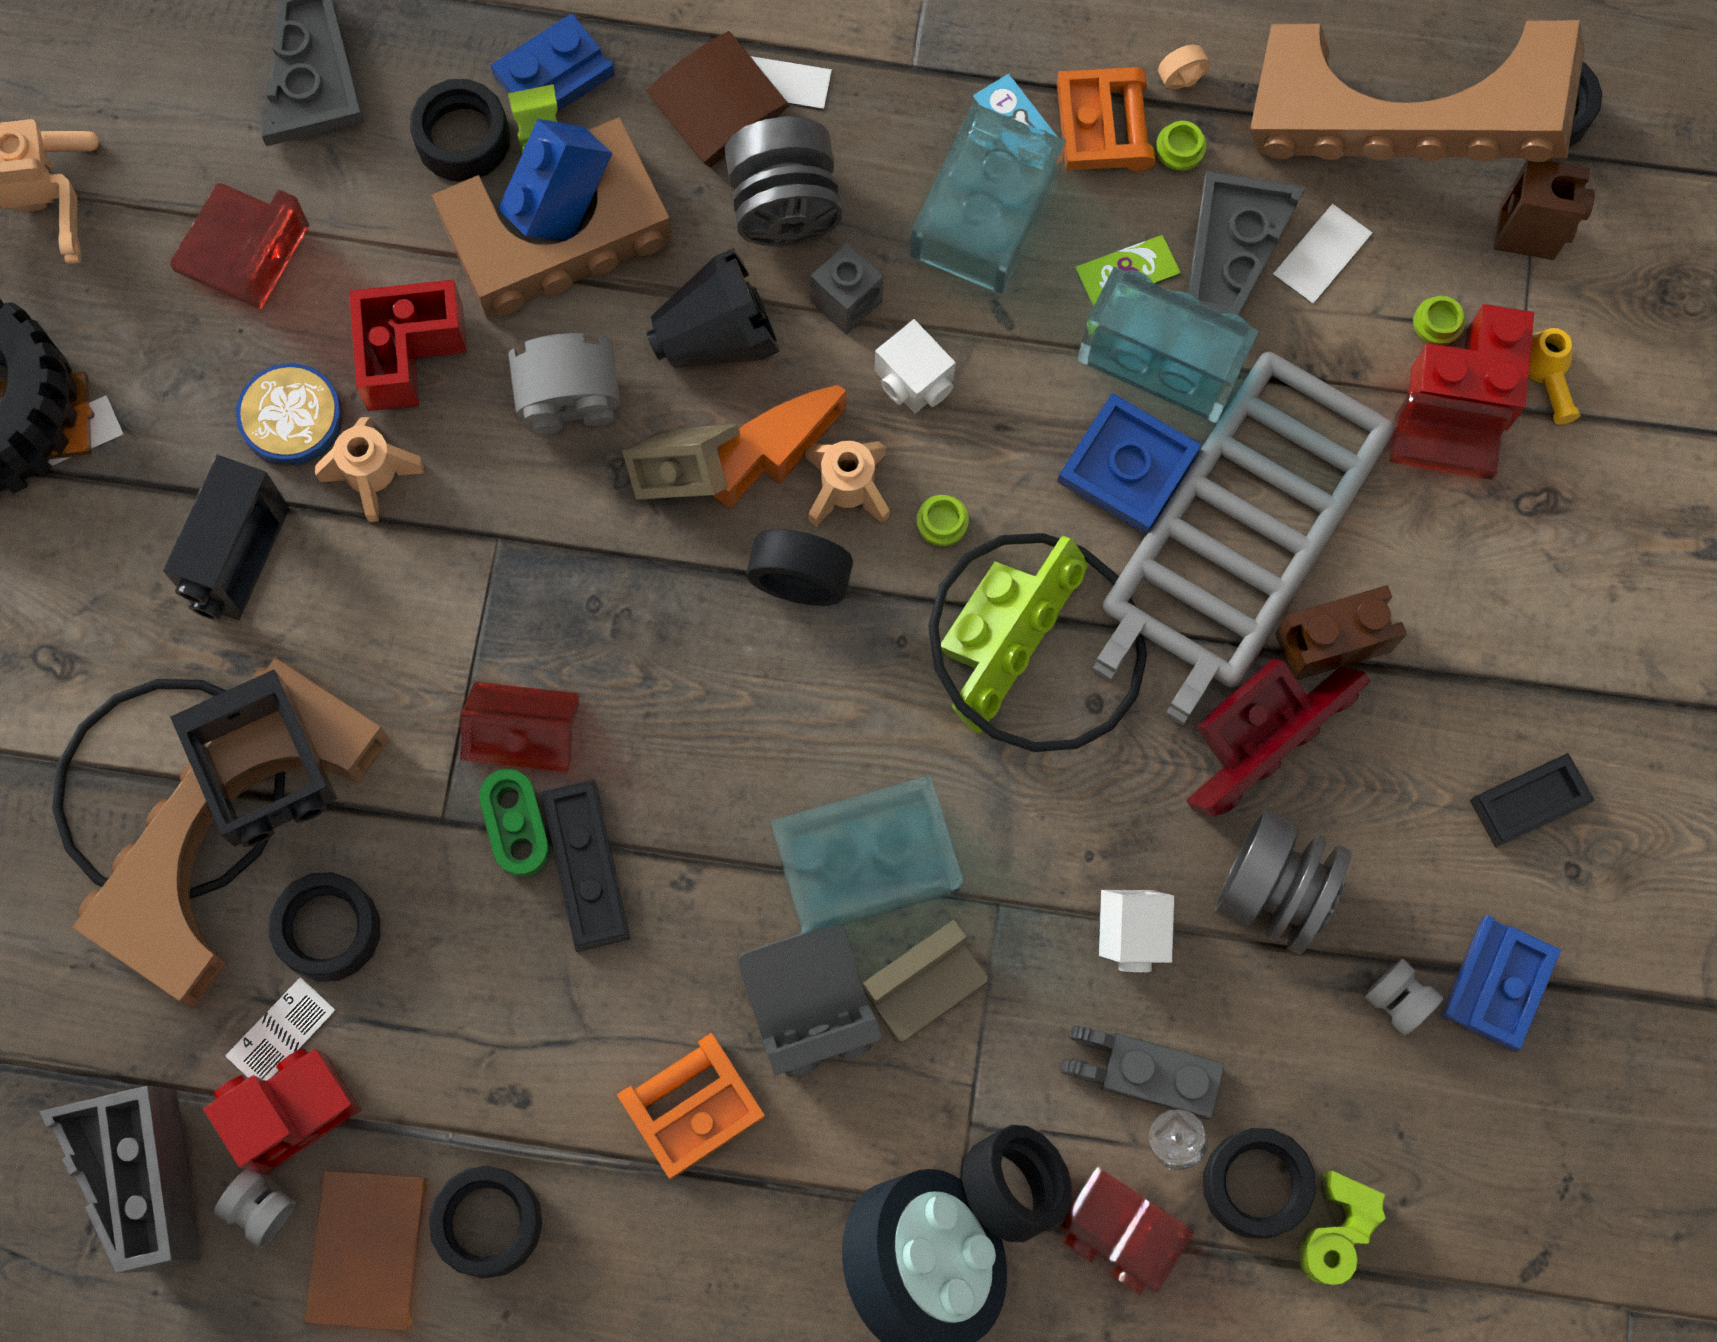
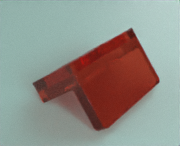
(1449, 435)
(518, 726)

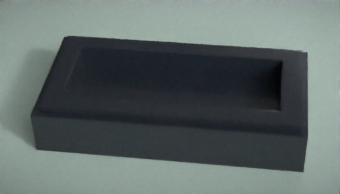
(1531, 800)

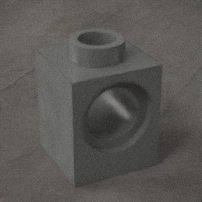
(846, 288)

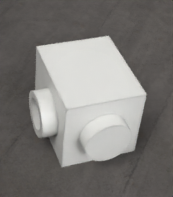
(914, 368)
(1136, 928)

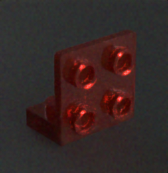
(241, 243)

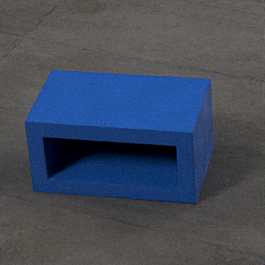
(554, 180)

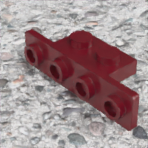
(1263, 725)

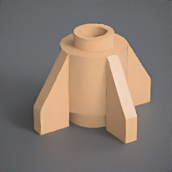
(366, 463)
(847, 478)

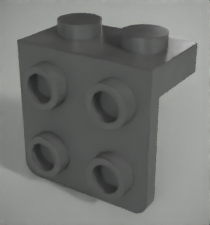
(808, 999)

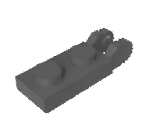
(1149, 1072)

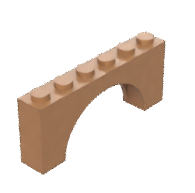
(1512, 113)
(146, 903)

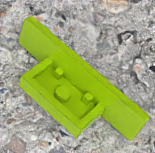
(1007, 623)

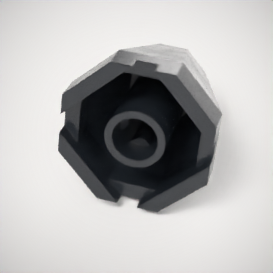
(713, 318)

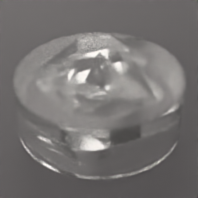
(1178, 1139)

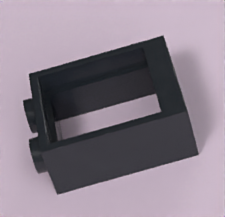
(226, 539)
(228, 713)

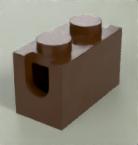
(1543, 209)
(1339, 633)

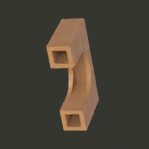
(513, 271)

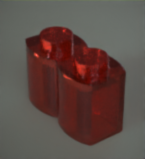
(1125, 1232)

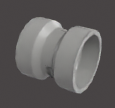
(1412, 1006)
(254, 1208)

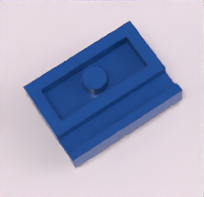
(556, 56)
(1501, 983)

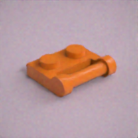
(1089, 121)
(701, 1121)

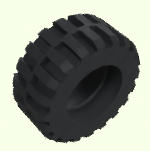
(34, 398)

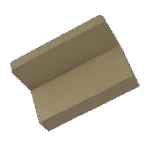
(679, 462)
(925, 982)

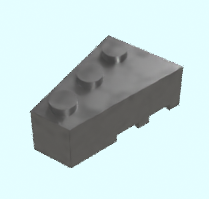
(133, 1175)

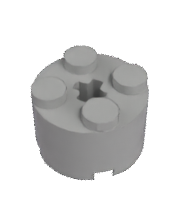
(564, 381)

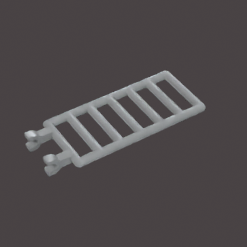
(1195, 483)

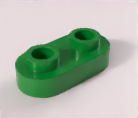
(514, 825)

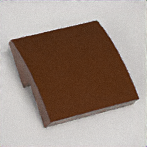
(716, 95)

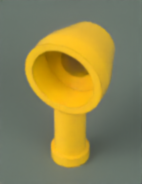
(1550, 368)

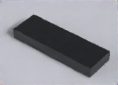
(585, 866)

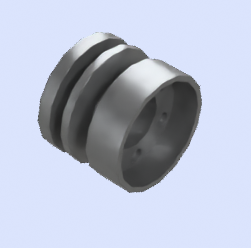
(783, 181)
(1283, 882)

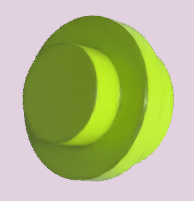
(1181, 146)
(1439, 320)
(942, 520)

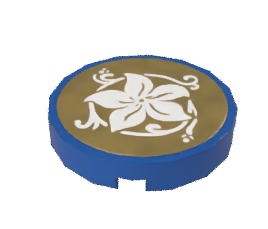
(289, 414)

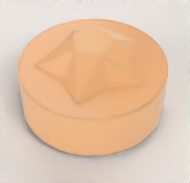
(1184, 67)

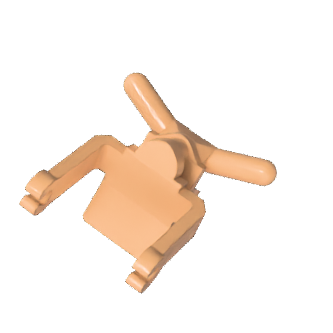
(26, 179)

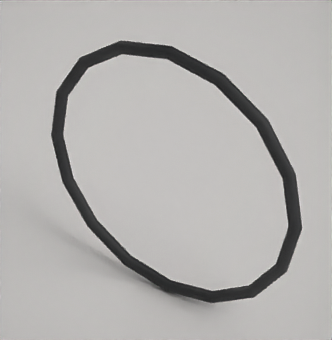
(973, 715)
(61, 771)

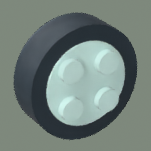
(923, 1261)

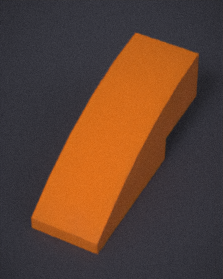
(777, 440)

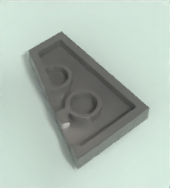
(310, 74)
(1236, 236)

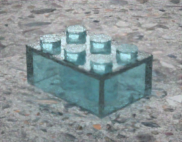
(987, 198)
(1166, 343)
(867, 855)

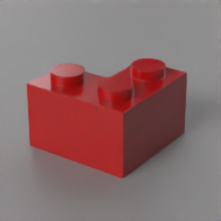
(397, 327)
(1489, 369)
(280, 1117)

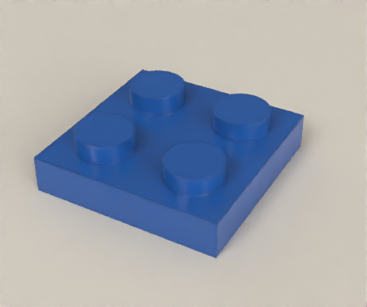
(1129, 463)

